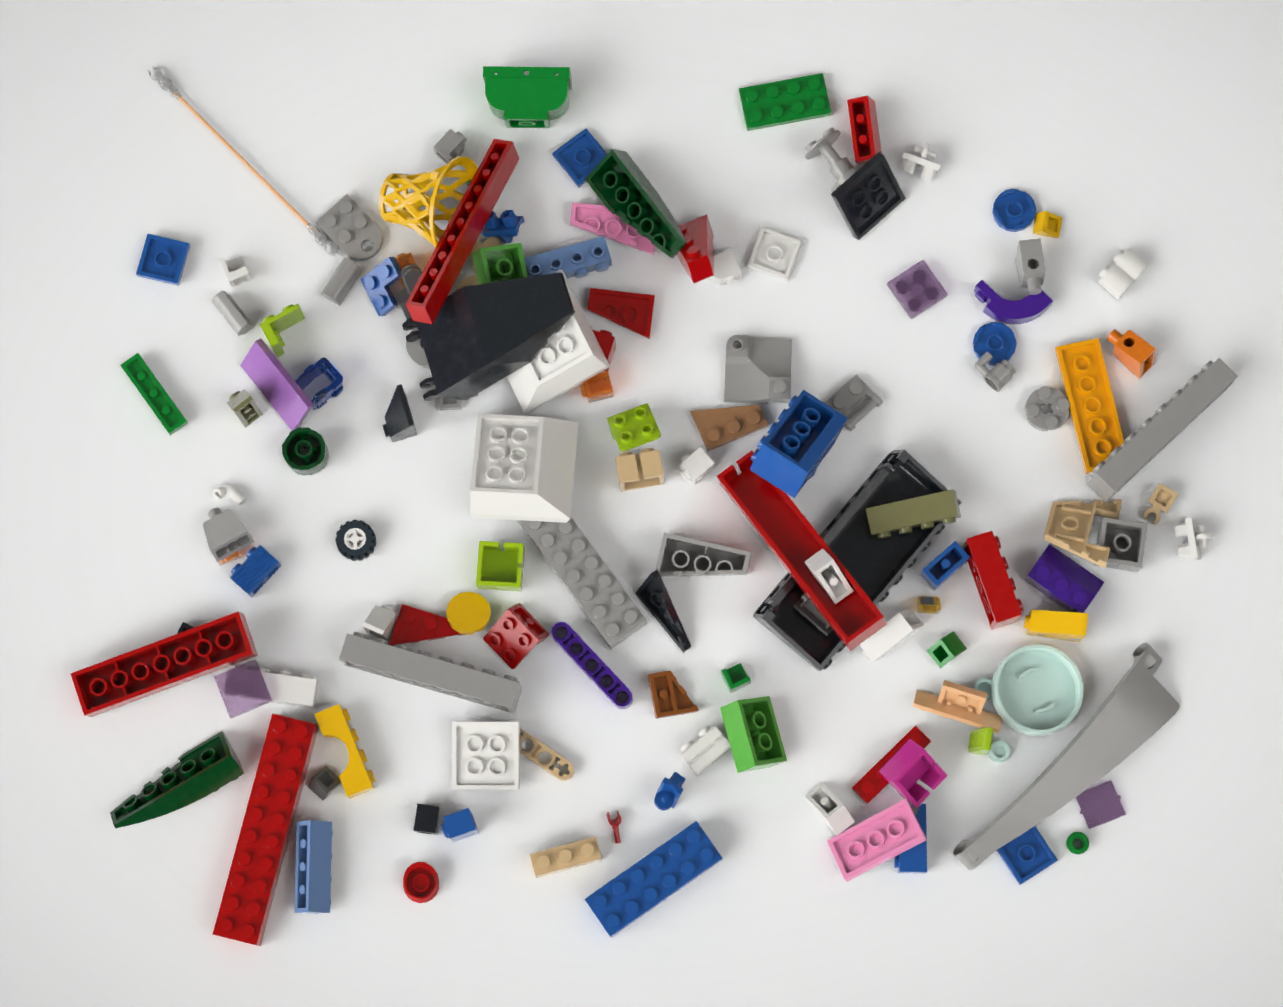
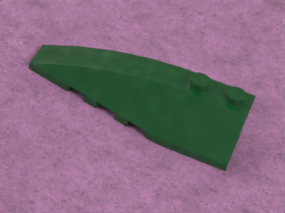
(635, 200)
(193, 778)

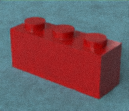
(864, 128)

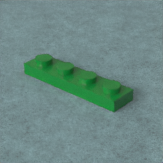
(154, 394)

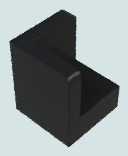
(426, 819)

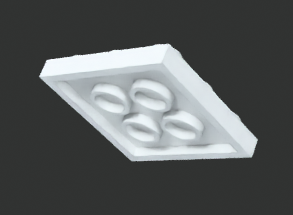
(486, 755)

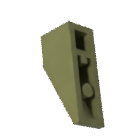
(244, 407)

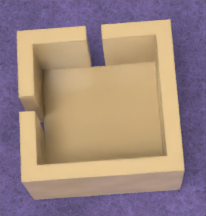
(639, 470)

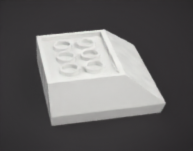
(562, 364)
(523, 468)

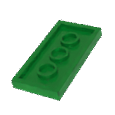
(784, 102)

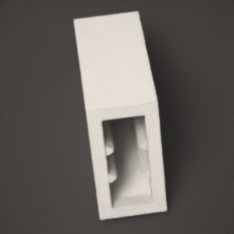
(891, 635)

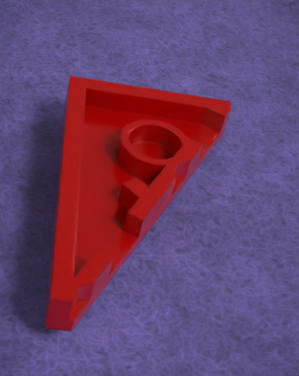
(419, 625)

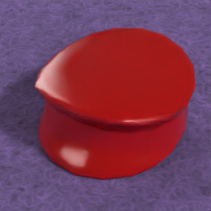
(420, 882)

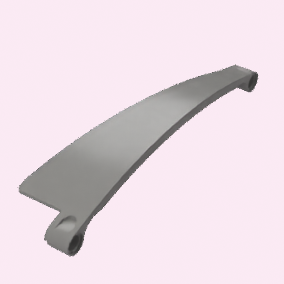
(1113, 733)

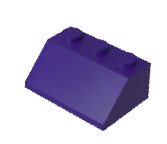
(1064, 580)

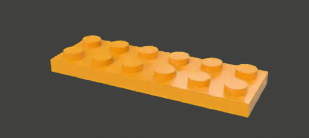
(1090, 401)

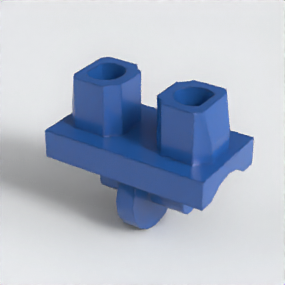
(504, 227)
(669, 792)

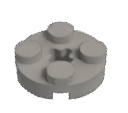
(1048, 421)

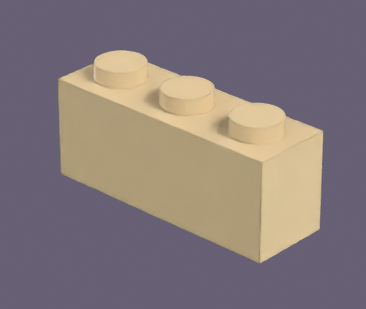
(565, 857)

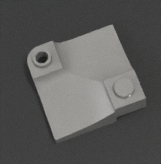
(758, 370)

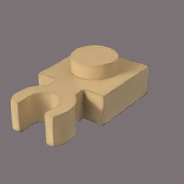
(1162, 500)

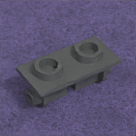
(808, 610)

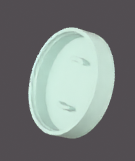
(1037, 690)

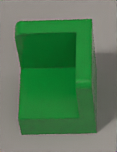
(735, 677)

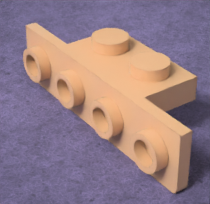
(959, 704)

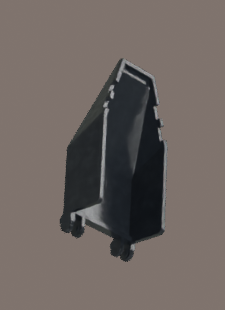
(489, 332)

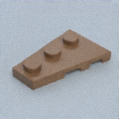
(727, 424)

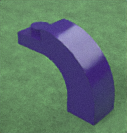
(1010, 311)

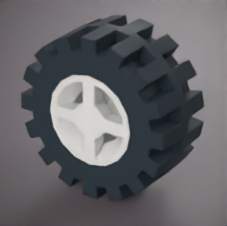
(350, 535)

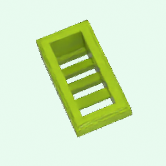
(980, 741)

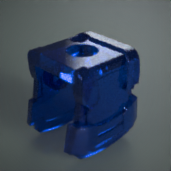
(312, 372)

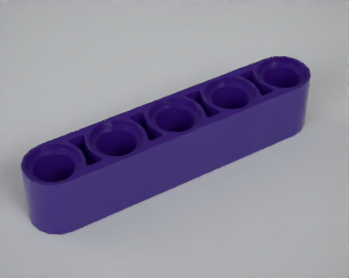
(587, 655)

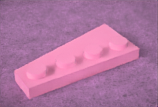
(602, 222)

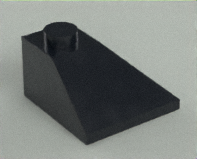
(399, 418)

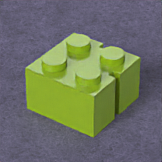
(500, 568)

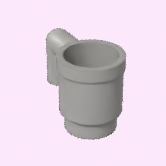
(998, 375)

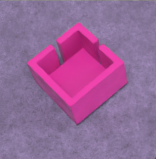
(908, 767)

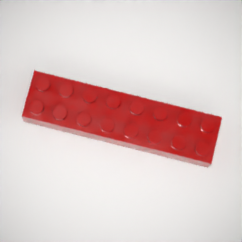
(164, 664)

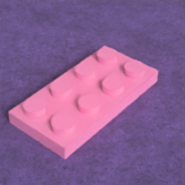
(876, 840)

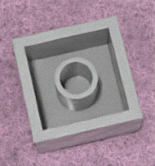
(1125, 543)

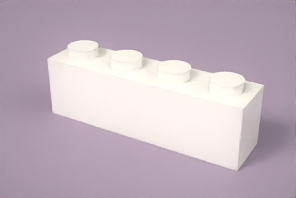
(291, 689)

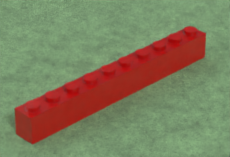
(462, 231)

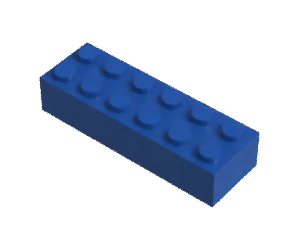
(653, 879)

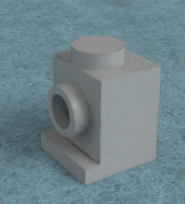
(450, 146)

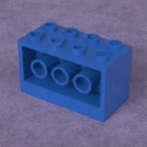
(797, 443)

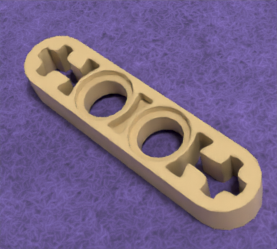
(538, 748)

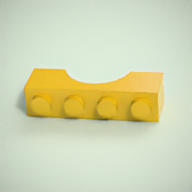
(355, 778)

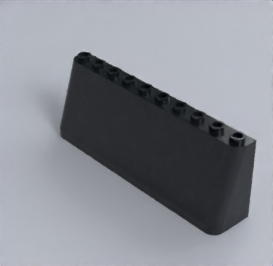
(870, 561)

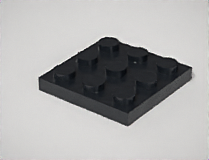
(868, 196)

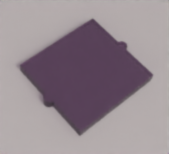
(1100, 804)

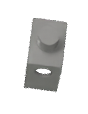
(1030, 265)
(225, 533)

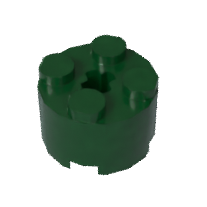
(293, 451)

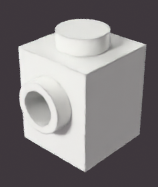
(696, 465)

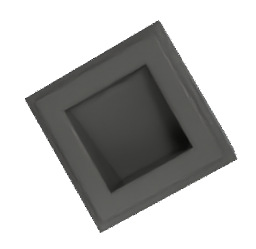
(324, 783)

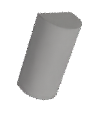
(342, 281)
(232, 313)

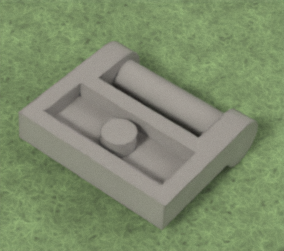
(851, 395)

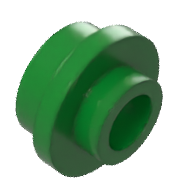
(1084, 843)

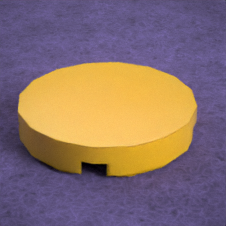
(468, 613)

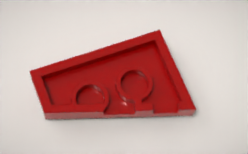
(626, 309)

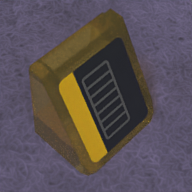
(928, 604)

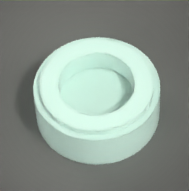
(984, 685)
(999, 751)

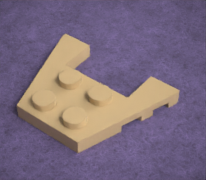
(1071, 525)

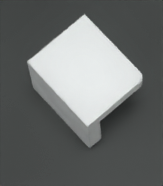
(236, 271)

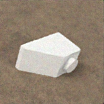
(725, 269)
(829, 576)
(380, 621)
(830, 809)

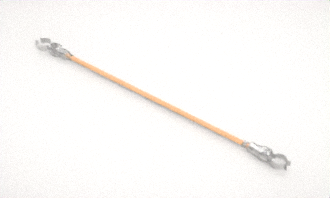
(167, 85)

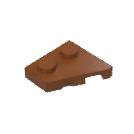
(668, 696)

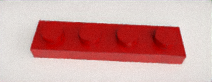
(873, 780)

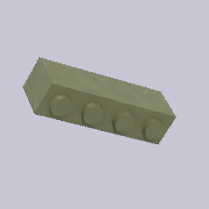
(913, 513)

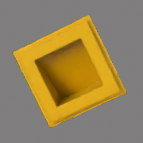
(1047, 224)

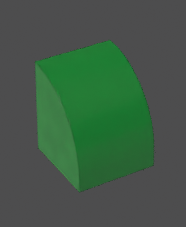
(946, 649)

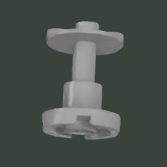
(840, 167)

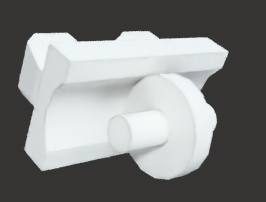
(911, 160)
(1189, 529)

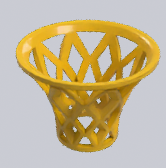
(420, 184)

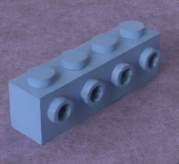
(573, 259)
(313, 867)

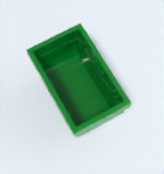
(529, 98)

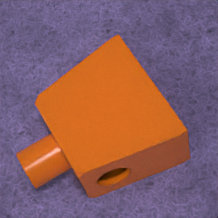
(1132, 352)

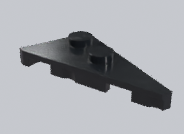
(658, 602)

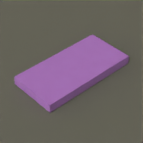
(276, 384)

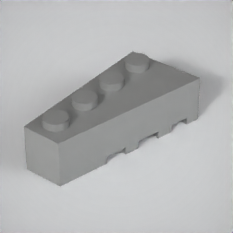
(692, 557)

